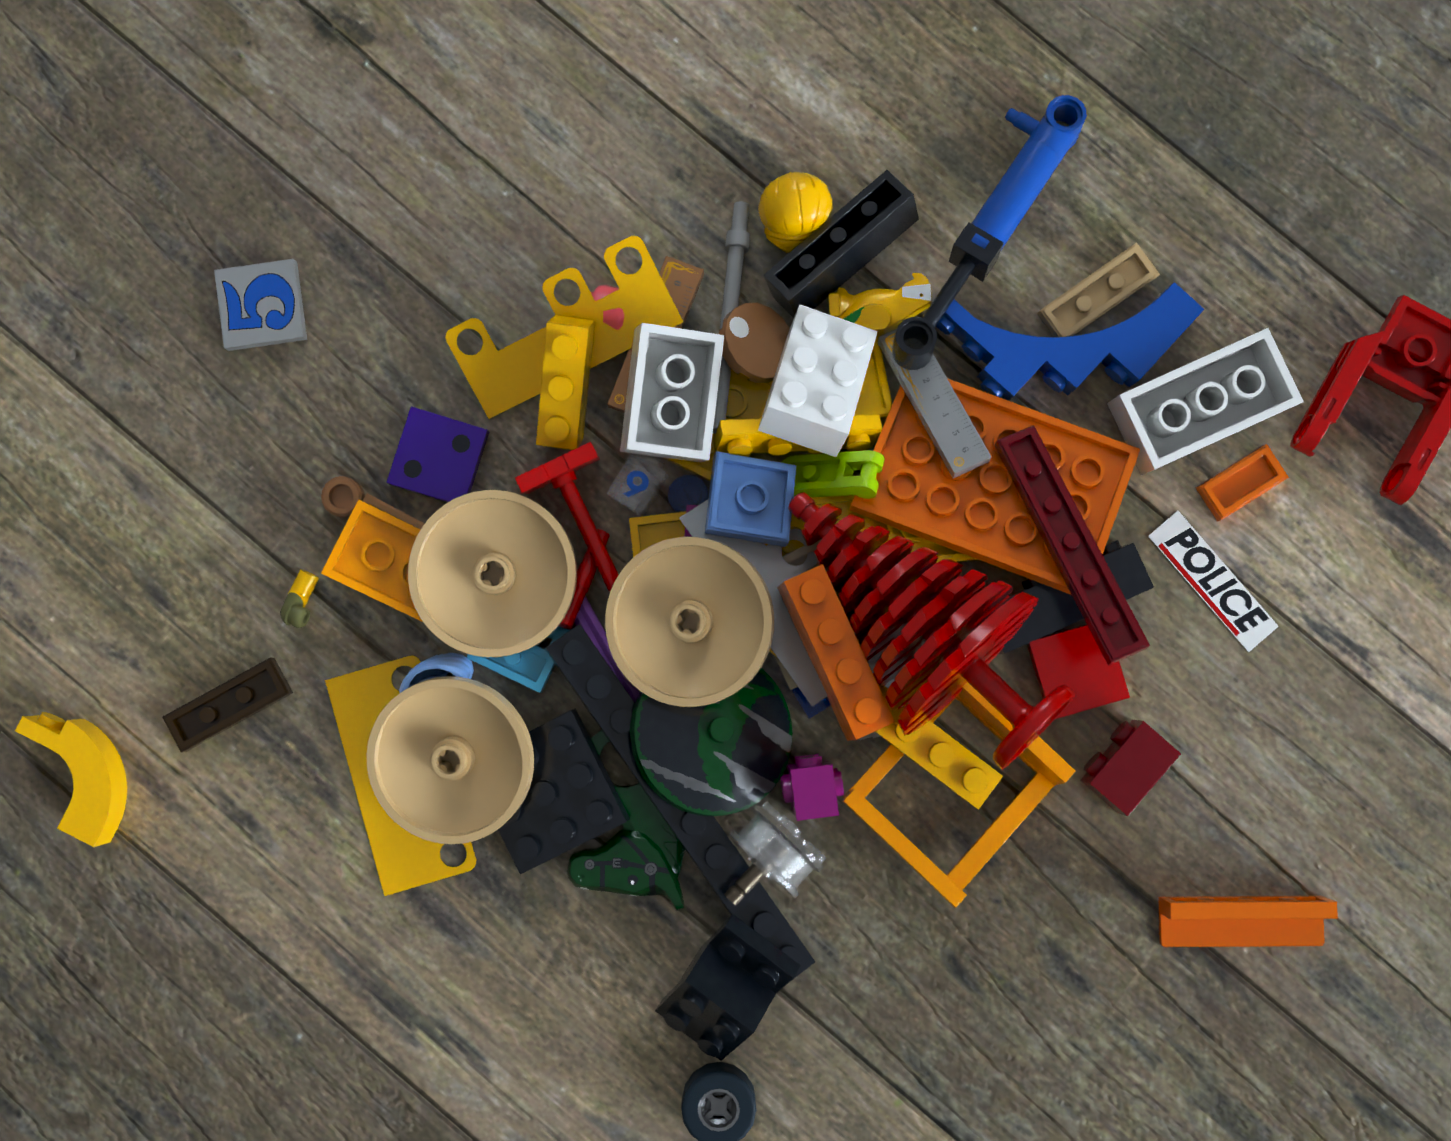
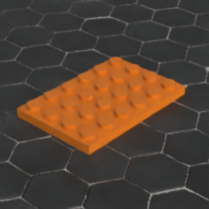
(982, 508)

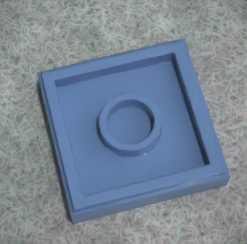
(750, 499)

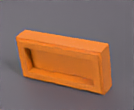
(1242, 482)

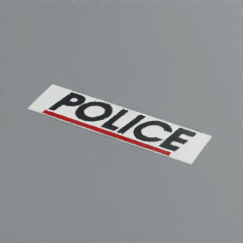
(1213, 581)

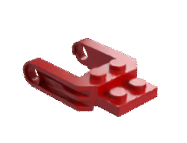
(1408, 359)

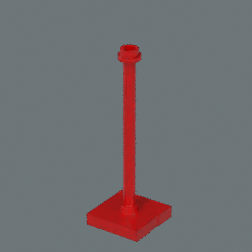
(562, 476)

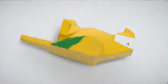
(882, 308)

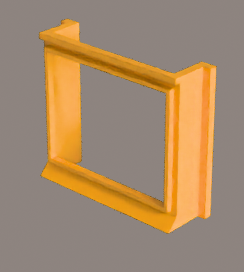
(1038, 756)

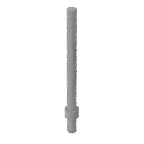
(737, 245)

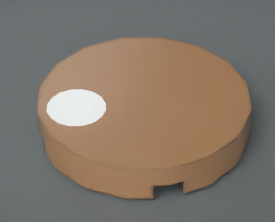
(754, 341)

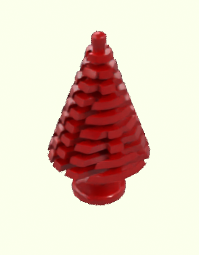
(926, 623)

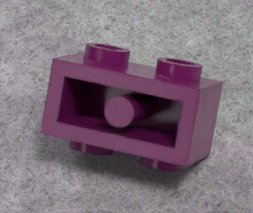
(812, 787)

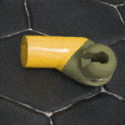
(294, 608)

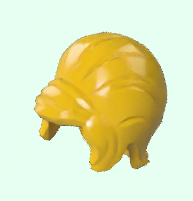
(794, 208)

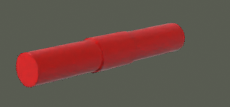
(585, 575)

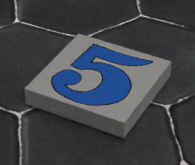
(260, 304)

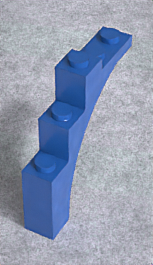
(1124, 349)

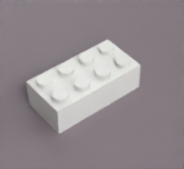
(1205, 401)

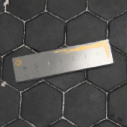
(939, 411)

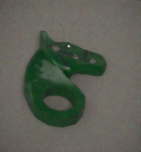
(636, 860)

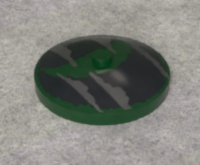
(714, 754)

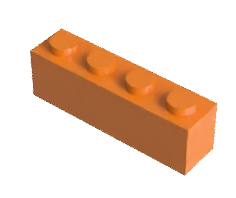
(835, 653)

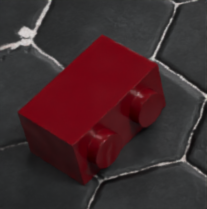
(1129, 766)

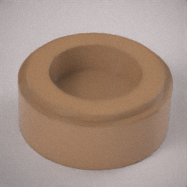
(341, 496)

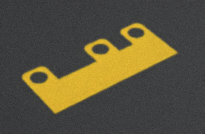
(515, 372)
(399, 856)

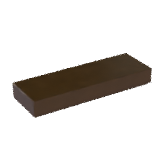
(227, 704)

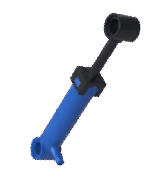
(985, 237)

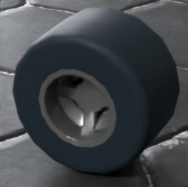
(718, 1117)

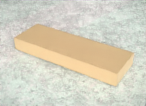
(1099, 293)

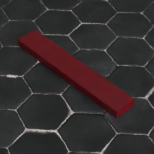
(1071, 545)

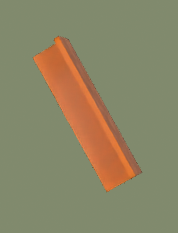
(1244, 920)

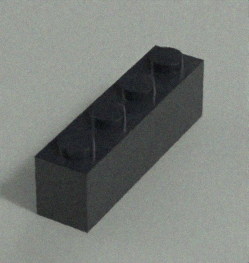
(843, 244)
(1059, 609)

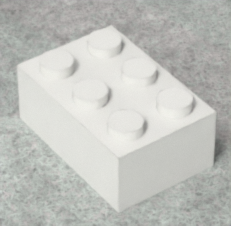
(818, 381)
(672, 393)

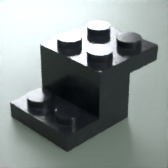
(727, 988)

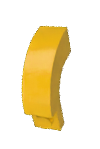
(96, 773)

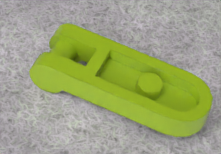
(832, 476)

